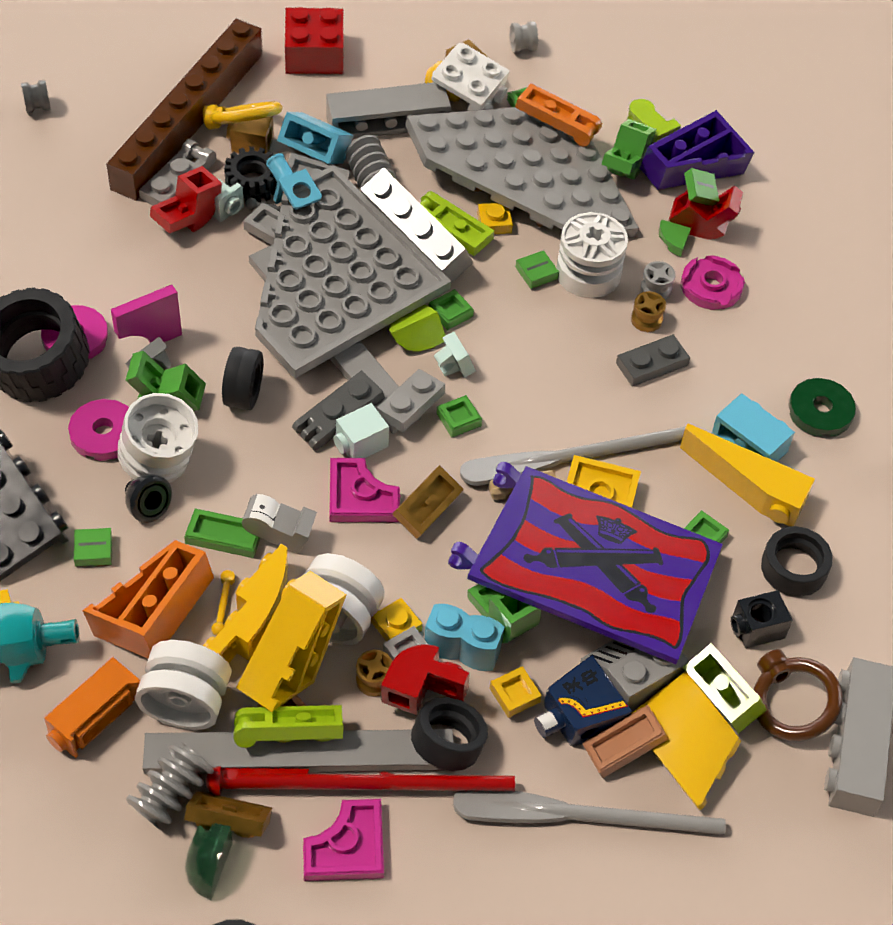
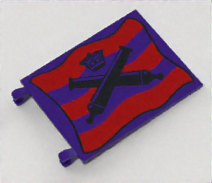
(593, 562)

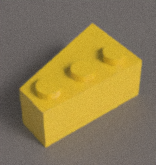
(293, 642)

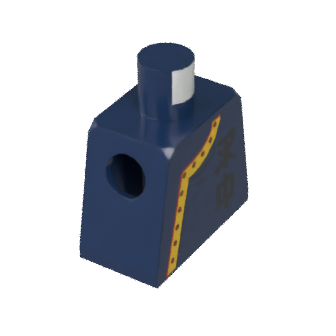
(581, 704)

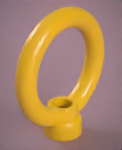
(217, 116)

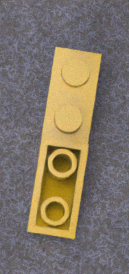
(256, 604)

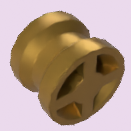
(648, 311)
(367, 666)

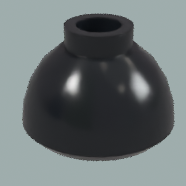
(148, 497)

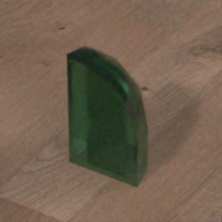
(207, 858)

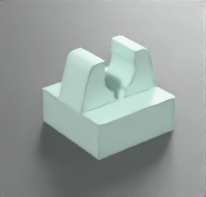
(454, 357)

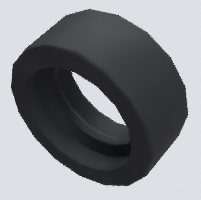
(804, 540)
(439, 751)

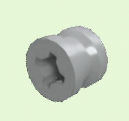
(523, 36)
(658, 278)

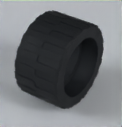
(56, 368)

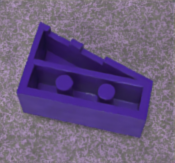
(704, 145)

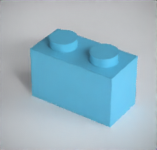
(315, 137)
(753, 428)

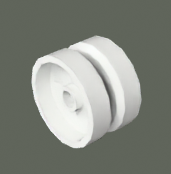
(362, 598)
(183, 684)

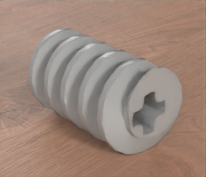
(367, 158)
(169, 784)

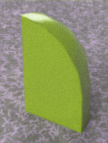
(418, 329)

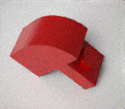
(192, 204)
(706, 220)
(416, 672)

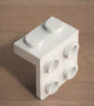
(472, 77)

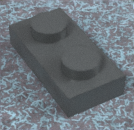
(652, 360)

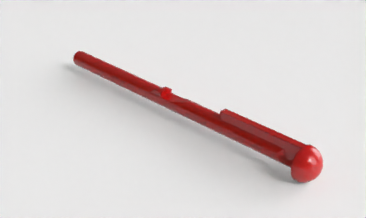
(301, 779)

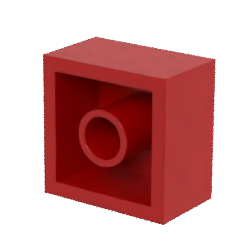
(314, 40)

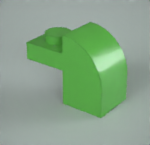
(629, 149)
(178, 381)
(511, 613)

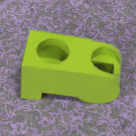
(645, 113)

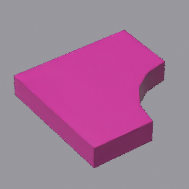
(149, 316)
(358, 495)
(349, 847)

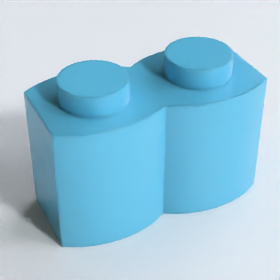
(471, 639)

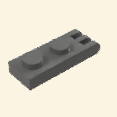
(319, 423)

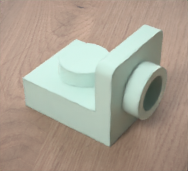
(228, 201)

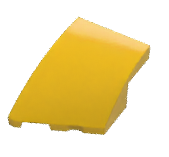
(697, 737)

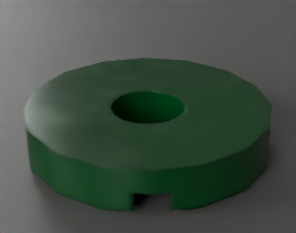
(824, 392)

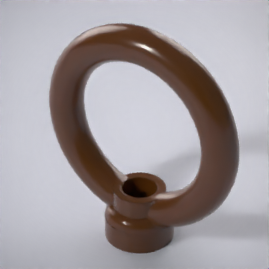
(777, 668)

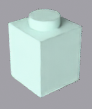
(361, 433)

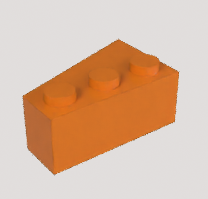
(153, 601)

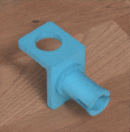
(287, 180)

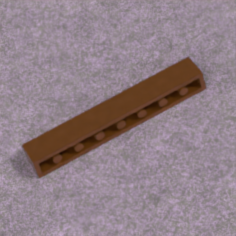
(182, 109)

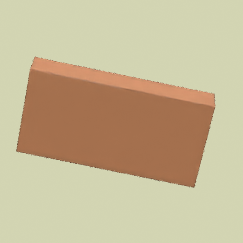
(625, 741)

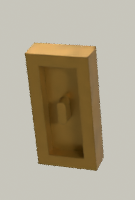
(427, 502)
(244, 817)

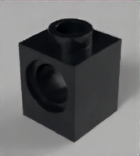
(766, 607)

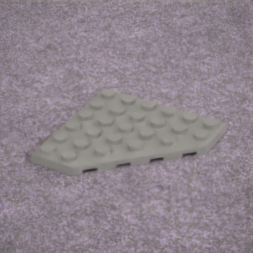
(520, 164)
(338, 275)

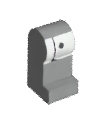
(278, 522)

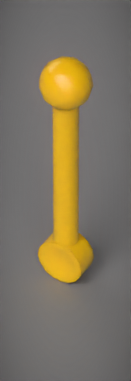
(227, 579)

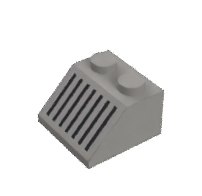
(635, 672)

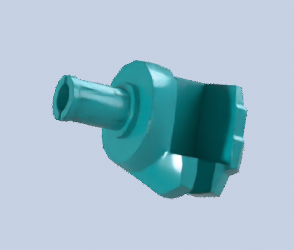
(26, 637)

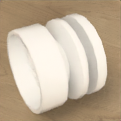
(591, 254)
(161, 423)

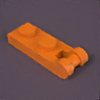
(559, 114)

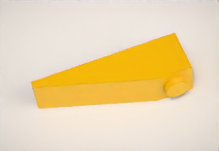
(759, 481)

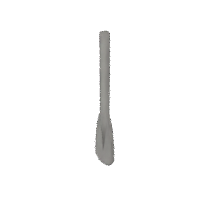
(483, 470)
(533, 808)

